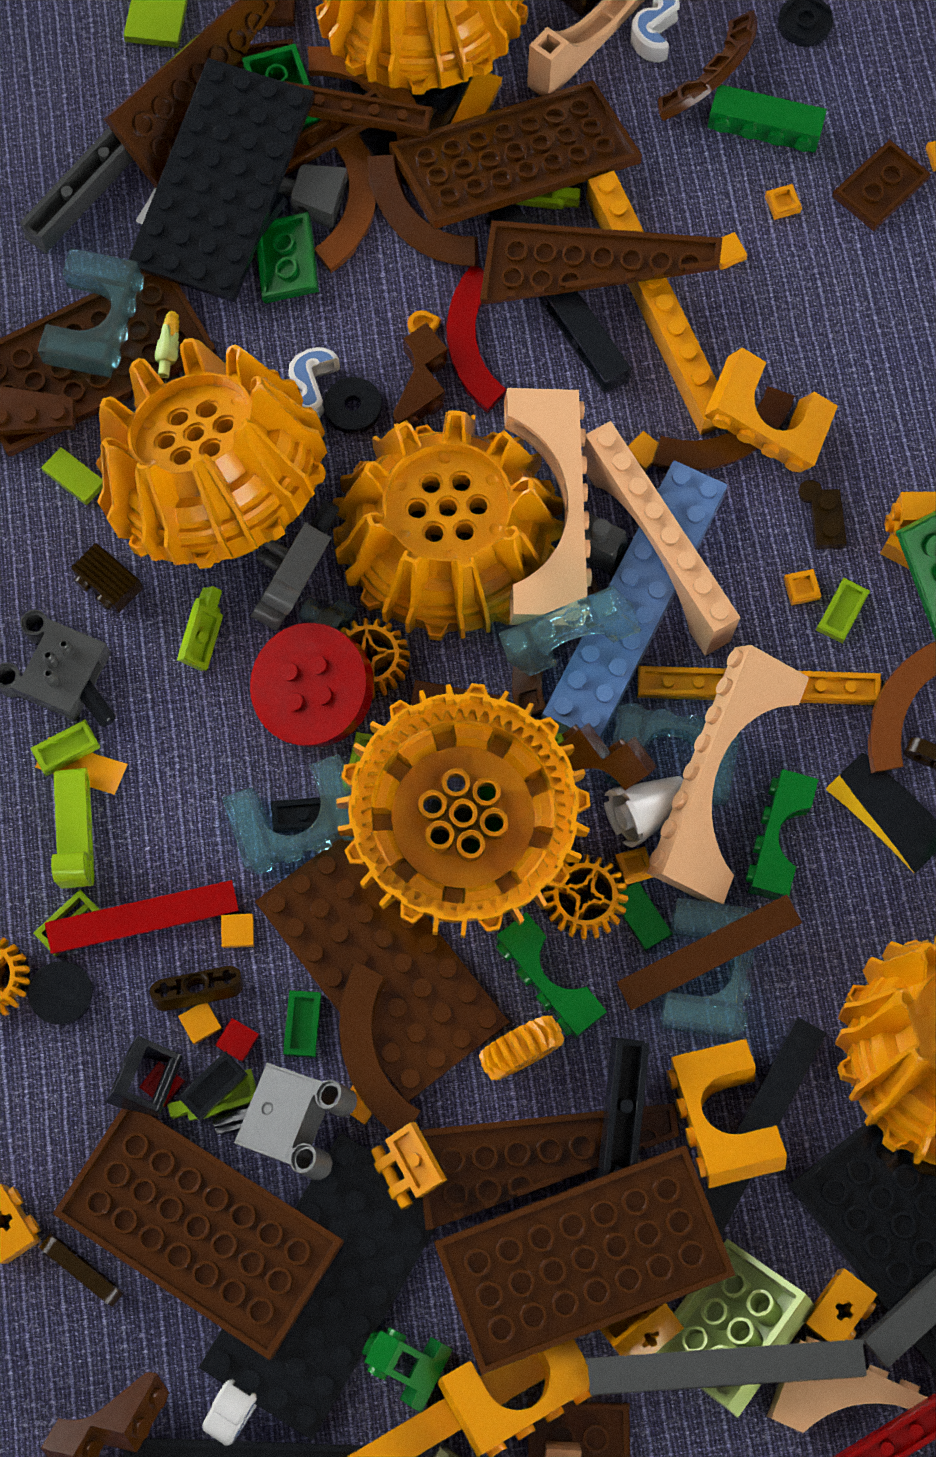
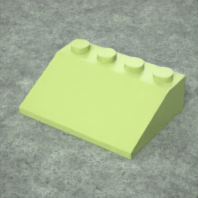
(740, 1312)

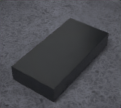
(212, 1086)

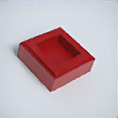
(237, 1040)
(151, 1082)

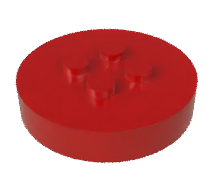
(311, 685)

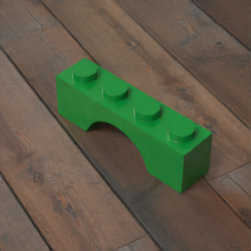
(772, 871)
(575, 1008)

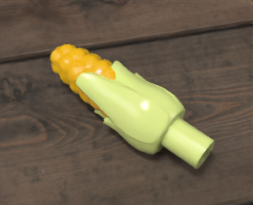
(167, 345)

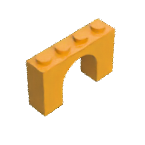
(734, 409)
(722, 1155)
(490, 1424)

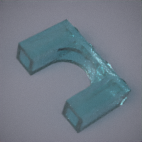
(98, 348)
(532, 642)
(650, 725)
(263, 847)
(722, 1012)

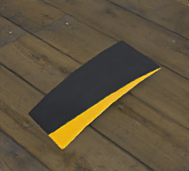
(887, 811)

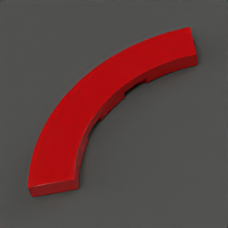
(463, 345)

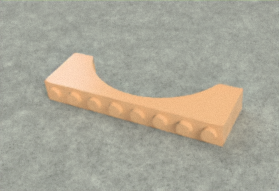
(560, 54)
(552, 426)
(705, 605)
(688, 845)
(807, 1402)

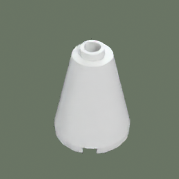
(641, 808)

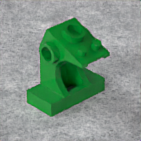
(383, 1353)

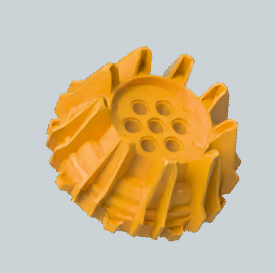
(420, 41)
(208, 458)
(451, 580)
(484, 746)
(894, 1046)

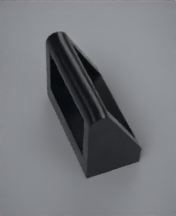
(119, 1092)

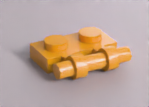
(415, 1161)

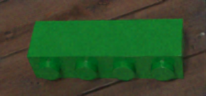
(766, 118)

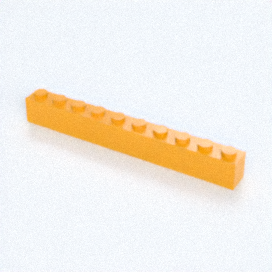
(659, 307)

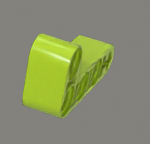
(74, 838)

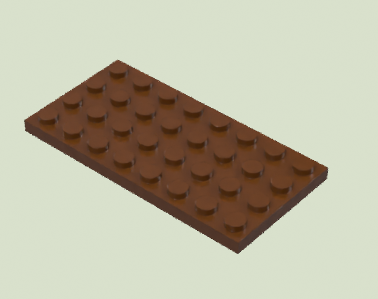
(514, 154)
(24, 369)
(429, 1003)
(199, 1229)
(583, 1259)

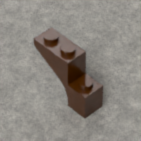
(423, 392)
(622, 760)
(118, 1424)

